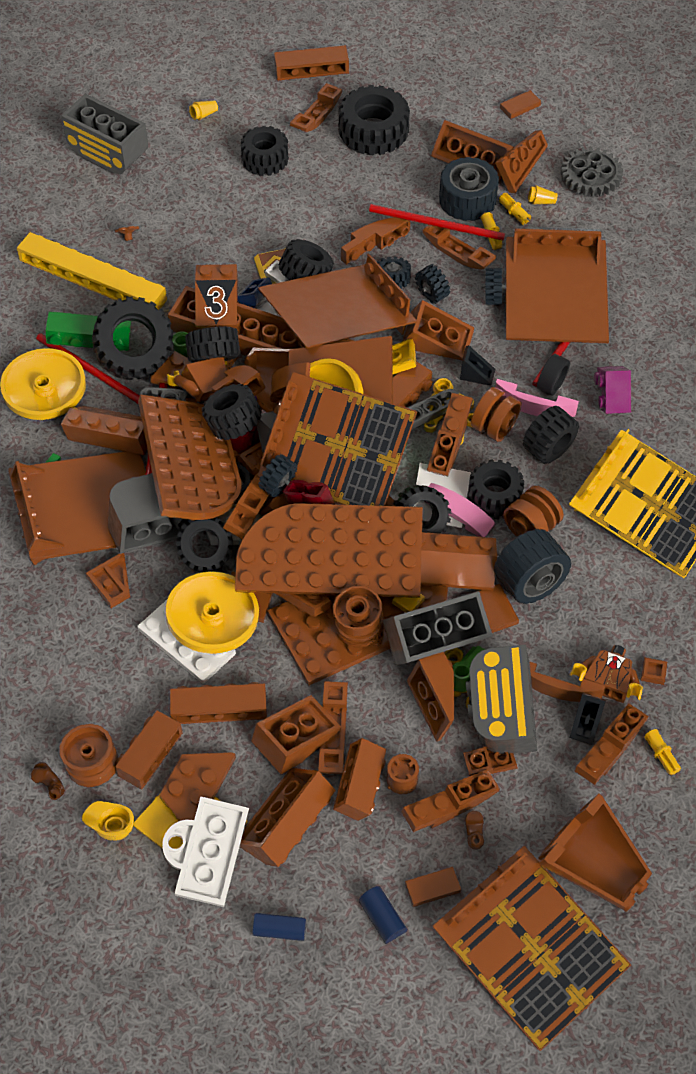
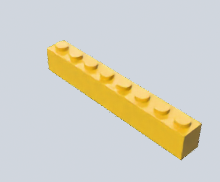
(88, 271)

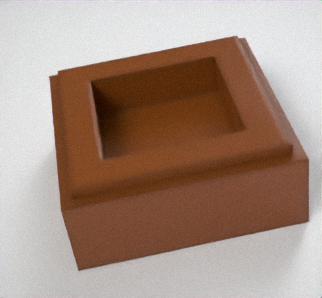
(654, 671)

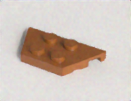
(195, 778)

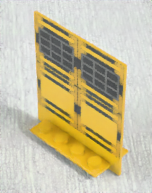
(643, 502)

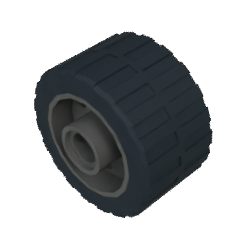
(468, 188)
(532, 566)

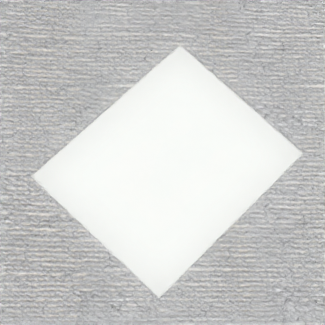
(456, 481)

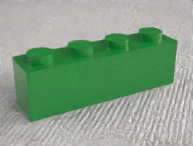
(78, 329)

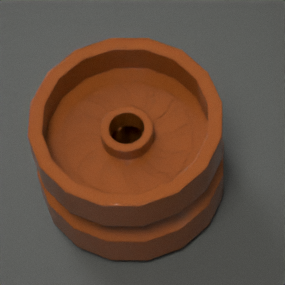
(496, 414)
(89, 755)

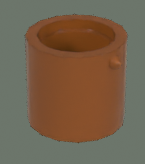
(402, 774)

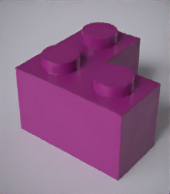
(615, 387)

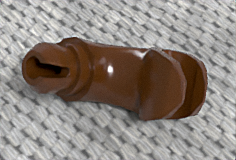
(43, 774)
(474, 827)

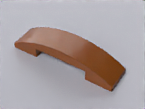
(319, 110)
(458, 249)
(282, 376)
(561, 689)
(335, 703)

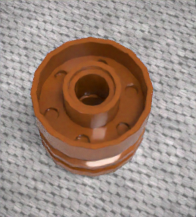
(533, 511)
(358, 616)

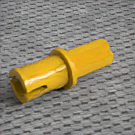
(514, 208)
(489, 223)
(662, 752)

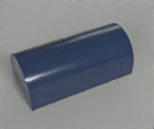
(251, 295)
(382, 914)
(279, 927)

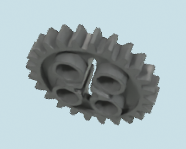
(591, 171)

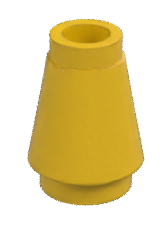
(202, 109)
(540, 195)

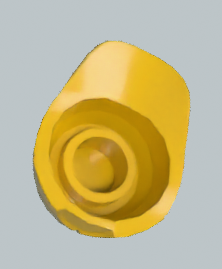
(109, 820)

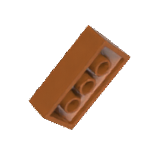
(460, 142)
(105, 429)
(458, 561)
(286, 815)

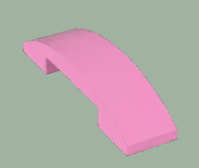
(535, 405)
(466, 512)

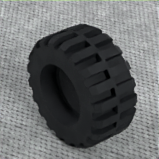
(373, 136)
(137, 311)

